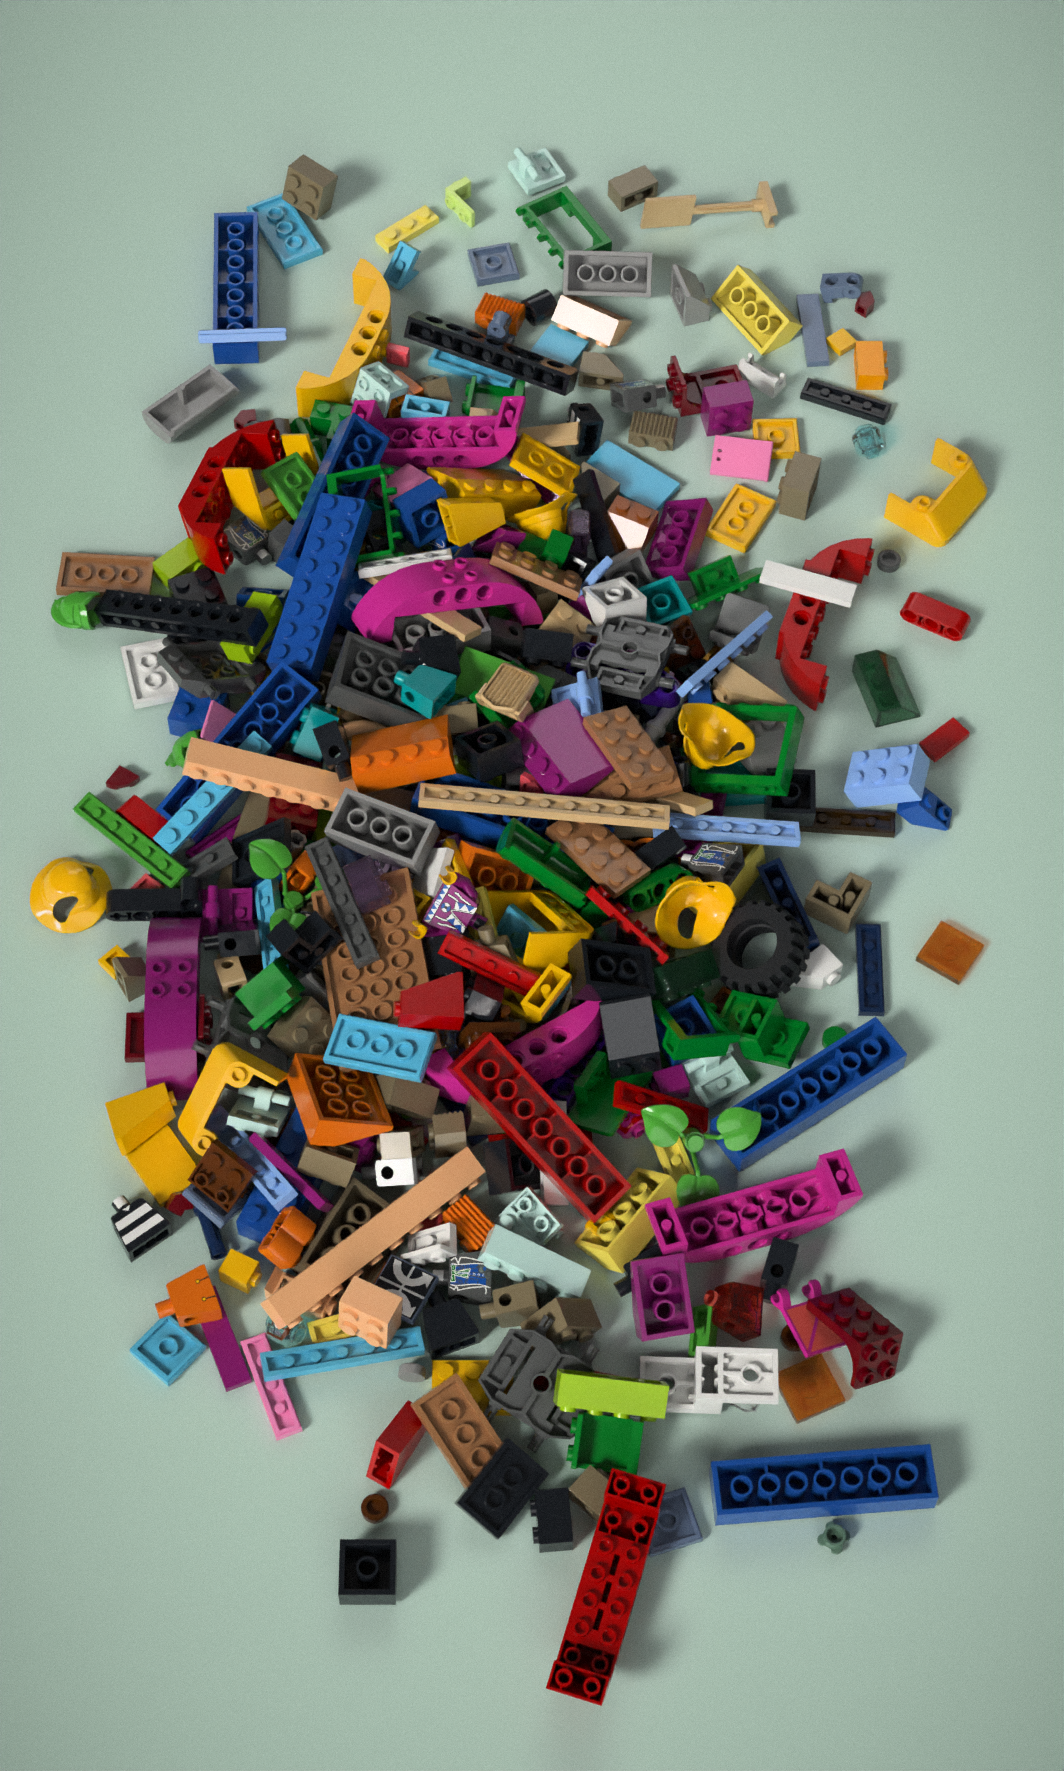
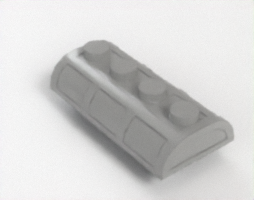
(189, 403)

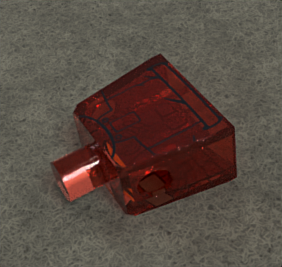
(737, 1309)

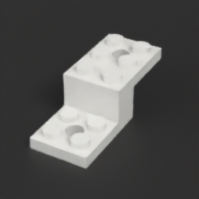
(715, 1378)

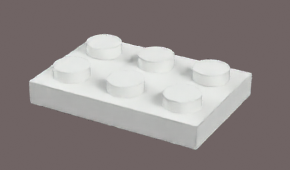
(146, 677)

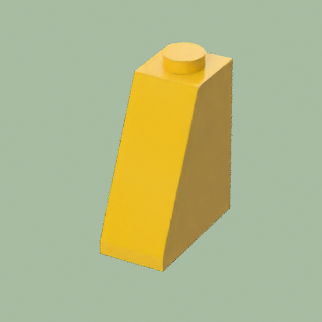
(470, 517)
(140, 1115)

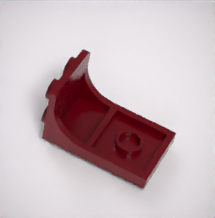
(688, 387)
(302, 816)
(135, 1032)
(866, 1332)

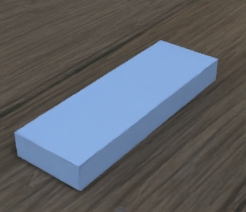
(597, 573)

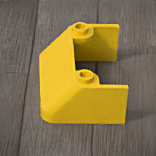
(265, 507)
(941, 518)
(548, 910)
(225, 1065)

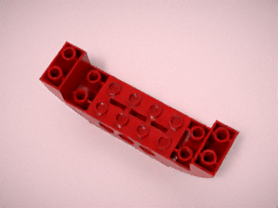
(207, 499)
(805, 678)
(607, 1587)

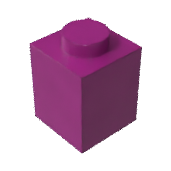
(671, 1082)

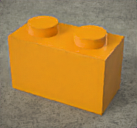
(869, 365)

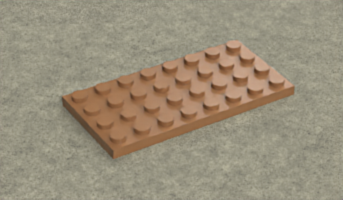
(402, 965)

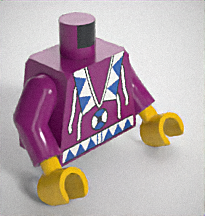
(451, 908)

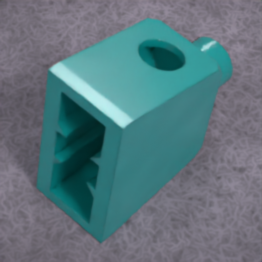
(426, 689)

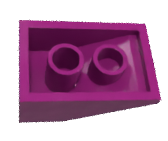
(661, 1297)

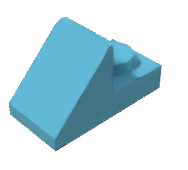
(400, 269)

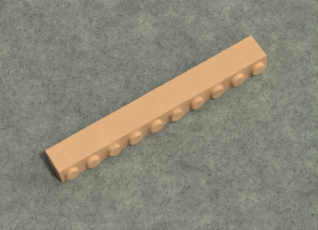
(276, 776)
(372, 1238)

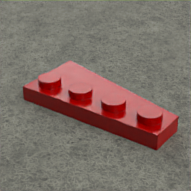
(638, 928)

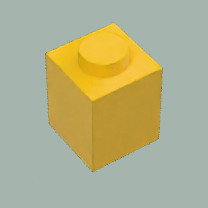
(240, 1271)

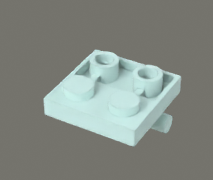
(535, 170)
(715, 1077)
(259, 1113)
(530, 1218)

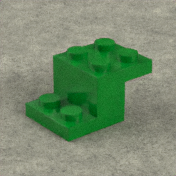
(270, 992)
(764, 1029)

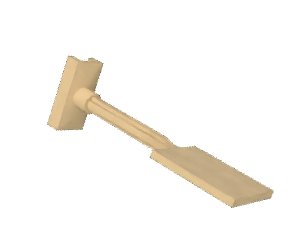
(679, 209)

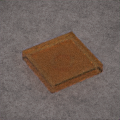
(949, 952)
(809, 1389)

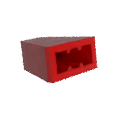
(432, 1004)
(395, 1446)

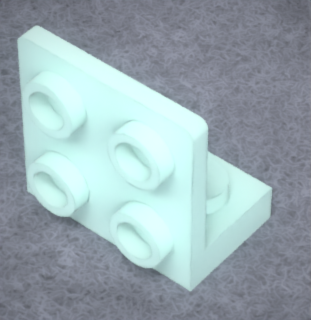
(378, 384)

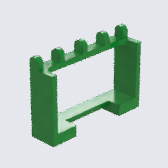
(572, 206)
(334, 484)
(684, 1047)

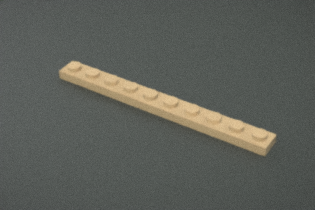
(544, 806)

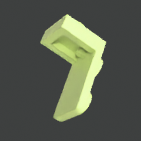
(454, 200)

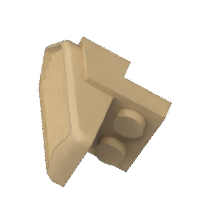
(509, 692)

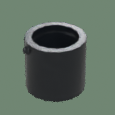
(539, 307)

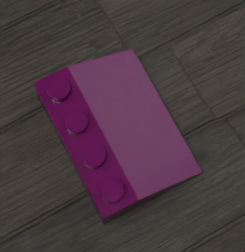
(561, 750)

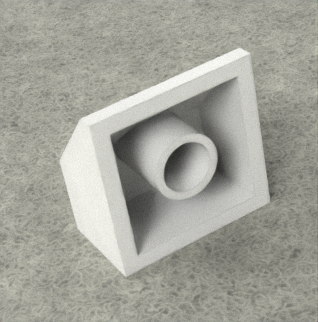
(614, 599)

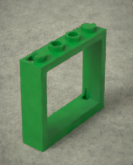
(757, 784)

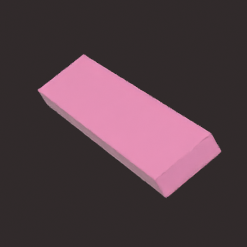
(272, 1393)

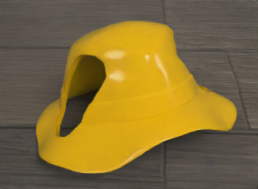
(543, 519)
(711, 735)
(70, 878)
(712, 909)

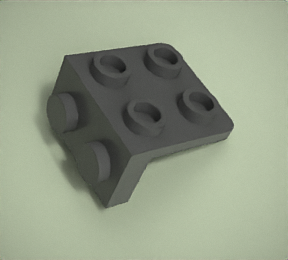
(734, 617)

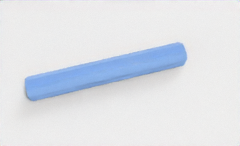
(242, 335)

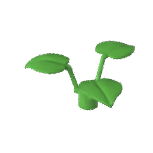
(270, 859)
(666, 1123)

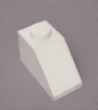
(821, 971)

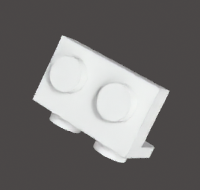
(431, 1245)

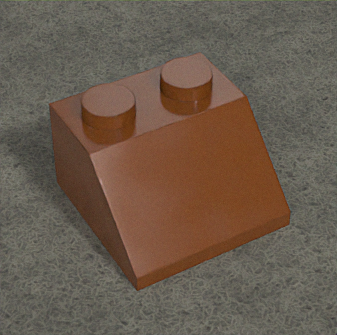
(632, 523)

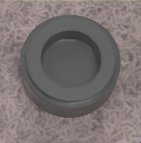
(888, 561)

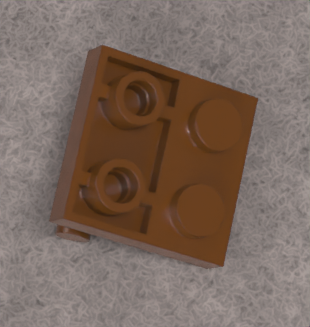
(685, 634)
(499, 1027)
(222, 1175)

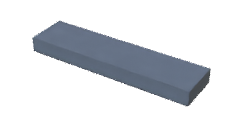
(812, 330)

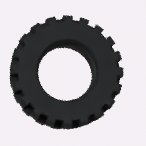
(783, 966)

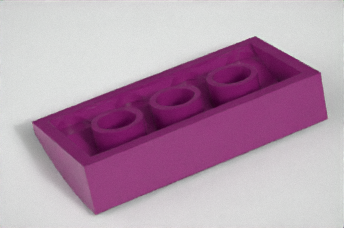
(679, 538)

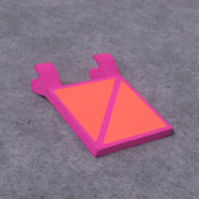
(807, 1329)

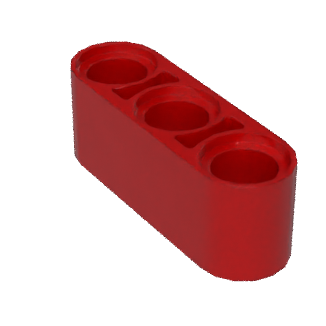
(935, 616)
(142, 817)

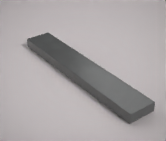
(342, 903)

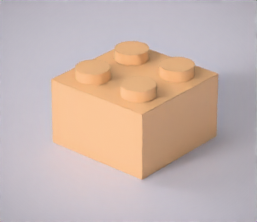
(370, 1312)

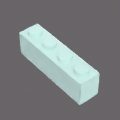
(529, 1261)

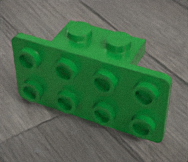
(717, 580)
(595, 1097)

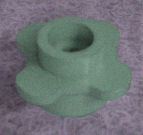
(833, 1529)

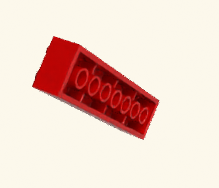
(539, 1127)

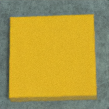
(782, 433)

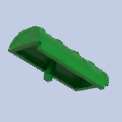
(544, 862)

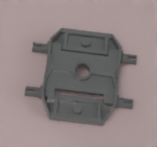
(652, 649)
(203, 672)
(234, 1028)
(522, 1398)

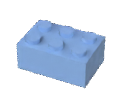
(887, 776)

